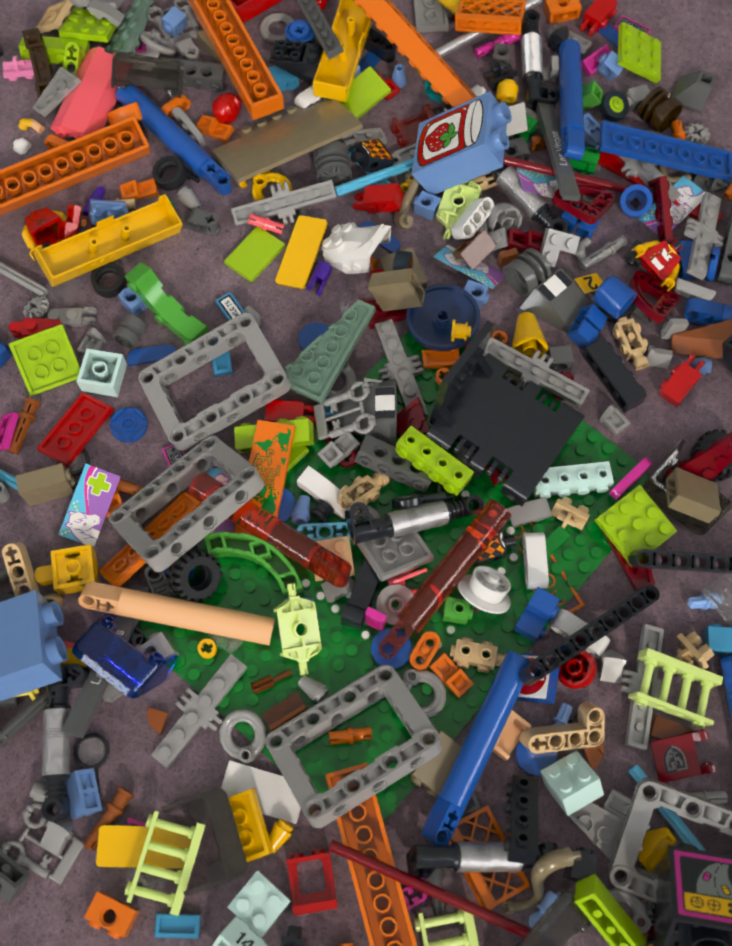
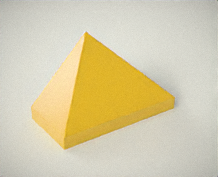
(655, 847)

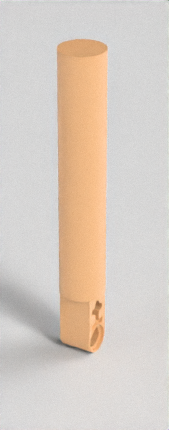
(177, 612)

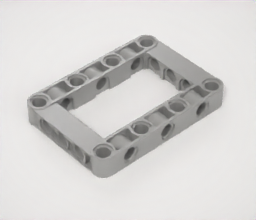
(198, 354)
(199, 523)
(373, 777)
(638, 880)

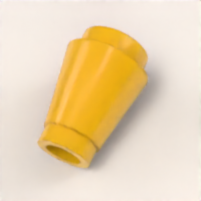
(280, 834)

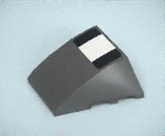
(557, 300)
(381, 404)

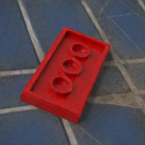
(75, 429)

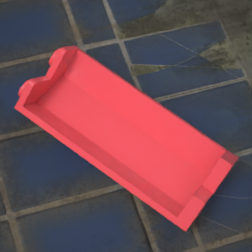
(91, 100)

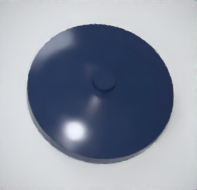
(433, 321)

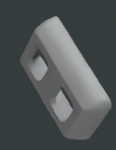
(691, 290)

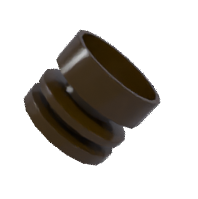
(659, 109)

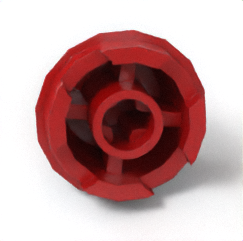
(578, 671)

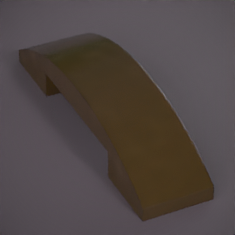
(39, 58)

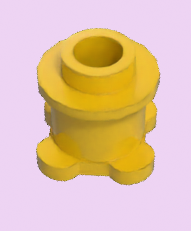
(460, 331)

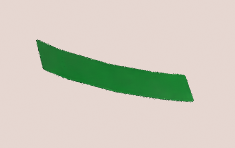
(553, 541)

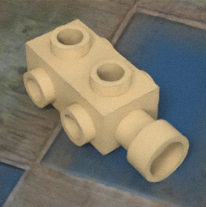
(632, 340)
(362, 490)
(474, 657)

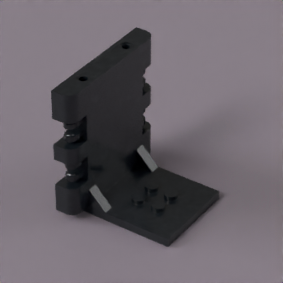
(499, 420)

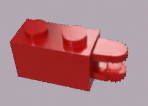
(598, 15)
(379, 198)
(32, 326)
(681, 381)
(288, 410)

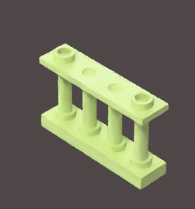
(689, 674)
(182, 877)
(468, 938)

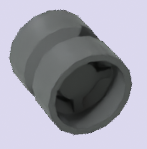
(129, 331)

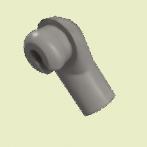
(580, 253)
(254, 313)

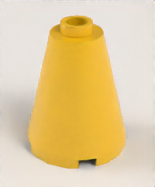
(528, 336)

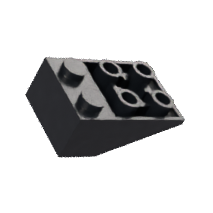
(297, 58)

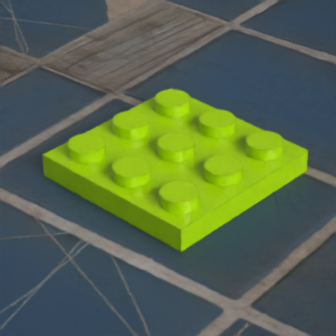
(85, 26)
(639, 52)
(46, 359)
(635, 523)

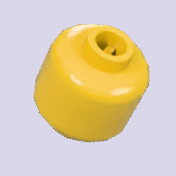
(507, 91)

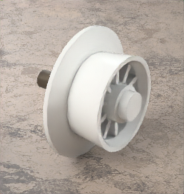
(486, 590)

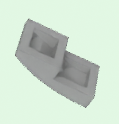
(102, 9)
(339, 449)
(531, 511)

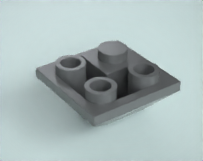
(694, 89)

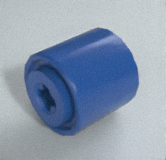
(299, 31)
(642, 195)
(614, 296)

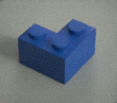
(538, 611)

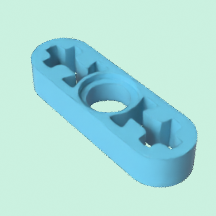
(338, 525)

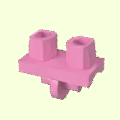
(18, 68)

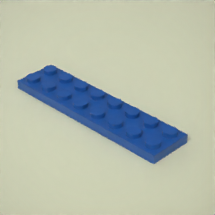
(665, 151)

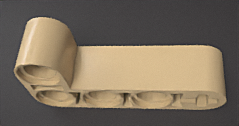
(28, 579)
(538, 738)

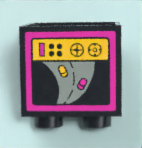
(694, 898)

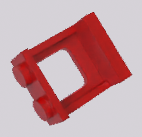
(316, 901)

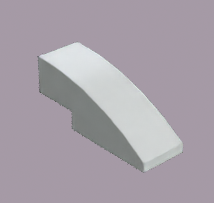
(320, 488)

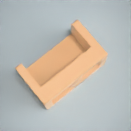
(510, 735)

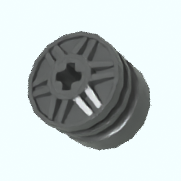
(332, 163)
(527, 272)

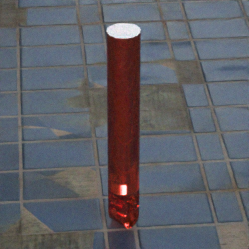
(280, 535)
(447, 575)

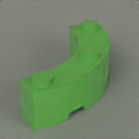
(164, 307)
(257, 550)

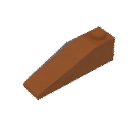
(702, 341)

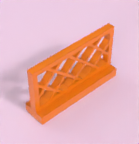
(486, 22)
(475, 879)

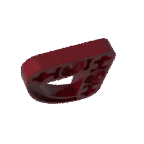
(587, 212)
(666, 299)

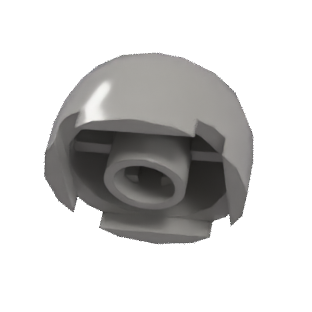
(504, 216)

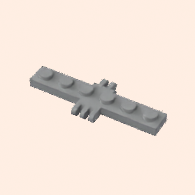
(646, 172)
(285, 202)
(703, 235)
(398, 365)
(538, 372)
(199, 711)
(639, 716)

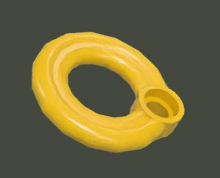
(267, 178)

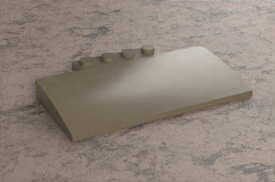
(284, 138)

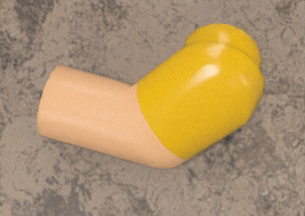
(25, 123)

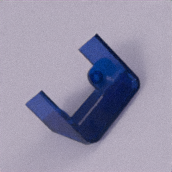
(119, 660)

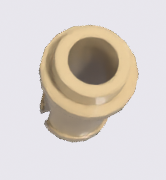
(130, 203)

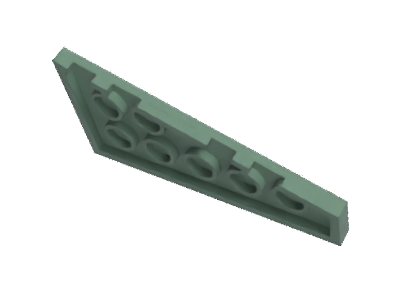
(130, 28)
(325, 357)

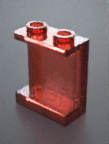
(407, 129)

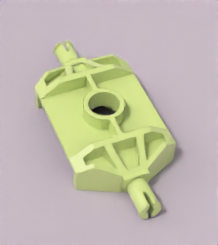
(448, 211)
(291, 614)

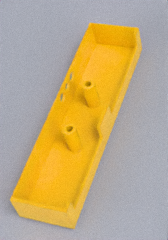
(336, 75)
(108, 241)

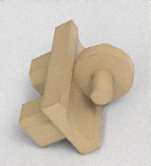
(569, 514)
(689, 643)

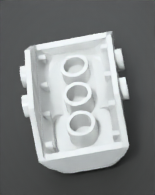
(351, 246)

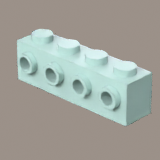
(575, 479)

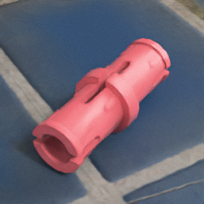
(265, 223)

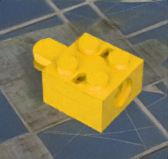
(69, 569)

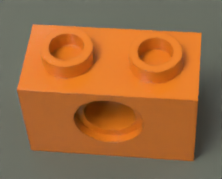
(561, 10)
(98, 911)

